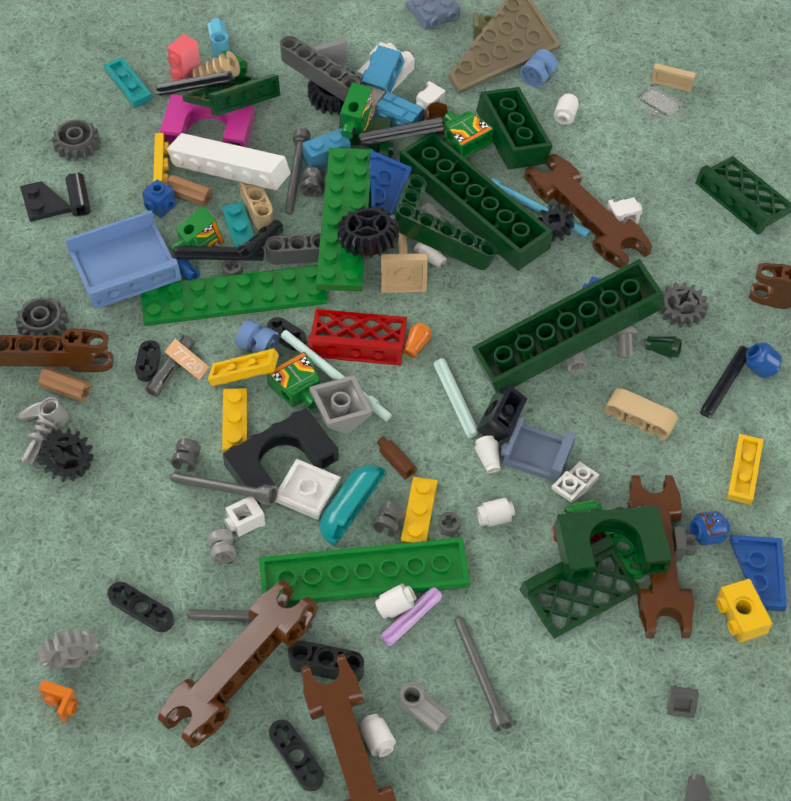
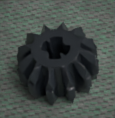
(555, 215)

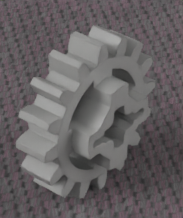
(68, 650)

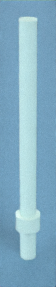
(332, 372)

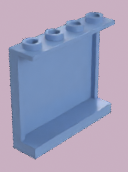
(122, 259)

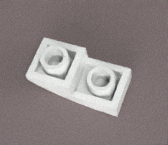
(576, 482)

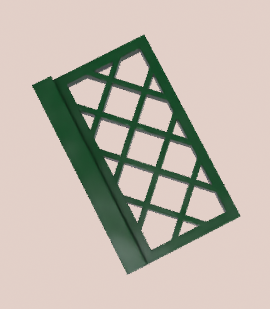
(235, 95)
(738, 201)
(555, 575)

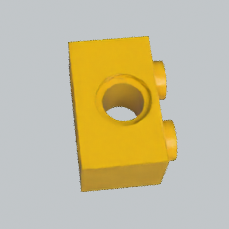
(743, 597)

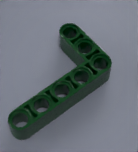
(437, 232)

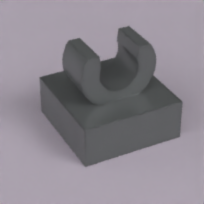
(680, 543)
(682, 701)

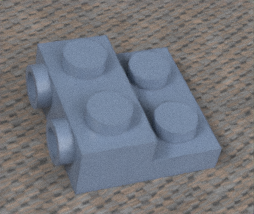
(433, 12)

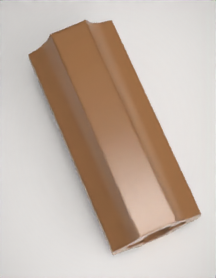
(190, 190)
(64, 384)

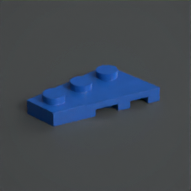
(386, 181)
(763, 564)

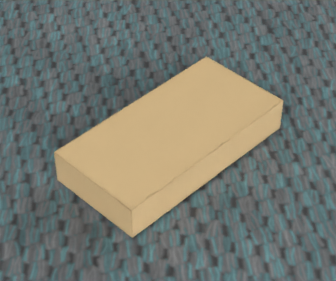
(673, 77)

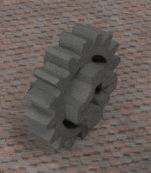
(684, 305)

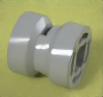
(221, 545)

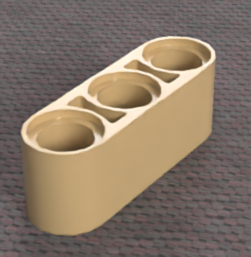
(257, 204)
(641, 412)

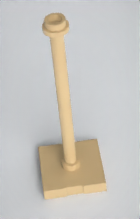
(403, 271)

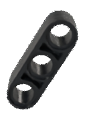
(319, 652)

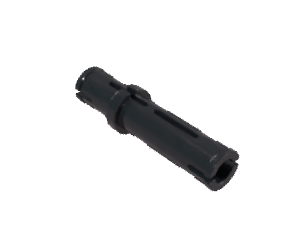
(258, 240)

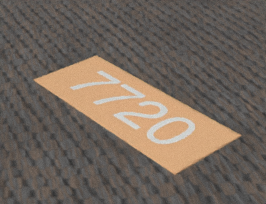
(186, 359)

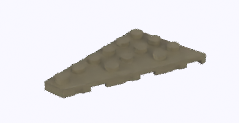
(504, 44)

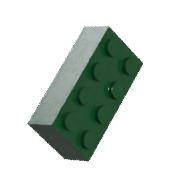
(516, 128)

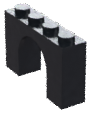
(297, 430)

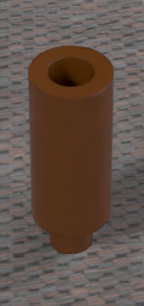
(396, 458)

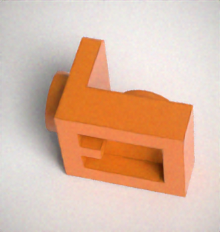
(59, 695)

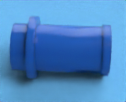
(187, 269)

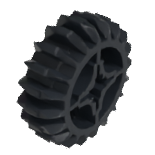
(323, 99)
(368, 232)

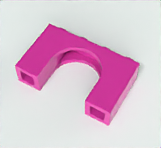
(182, 115)

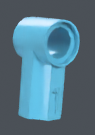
(218, 36)

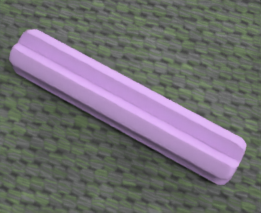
(411, 616)

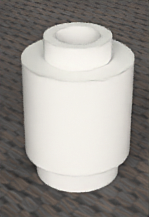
(566, 109)
(495, 512)
(395, 601)
(377, 735)

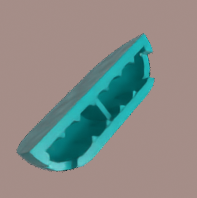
(349, 502)

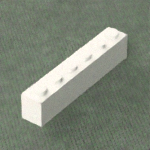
(229, 161)

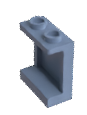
(537, 451)

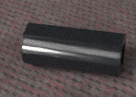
(78, 194)

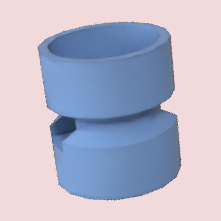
(539, 68)
(256, 338)

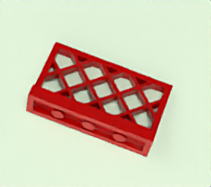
(356, 347)

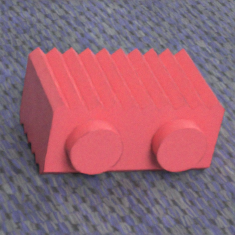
(183, 57)

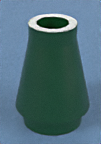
(667, 345)

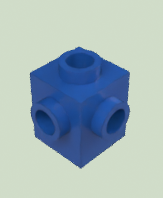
(159, 198)

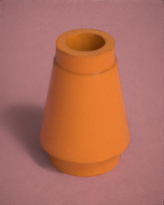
(417, 339)

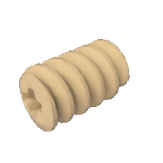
(217, 65)

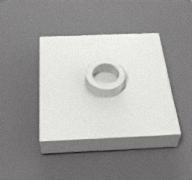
(307, 489)

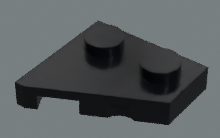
(42, 201)

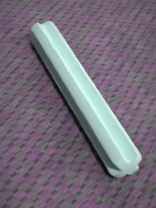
(456, 398)

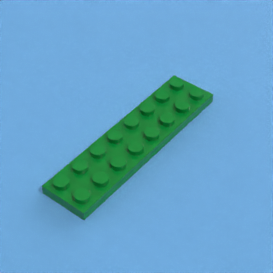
(345, 191)
(232, 295)
(368, 570)

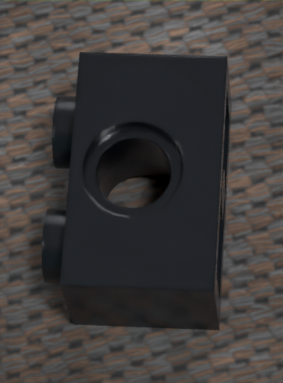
(502, 413)

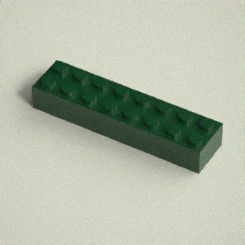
(477, 201)
(569, 326)

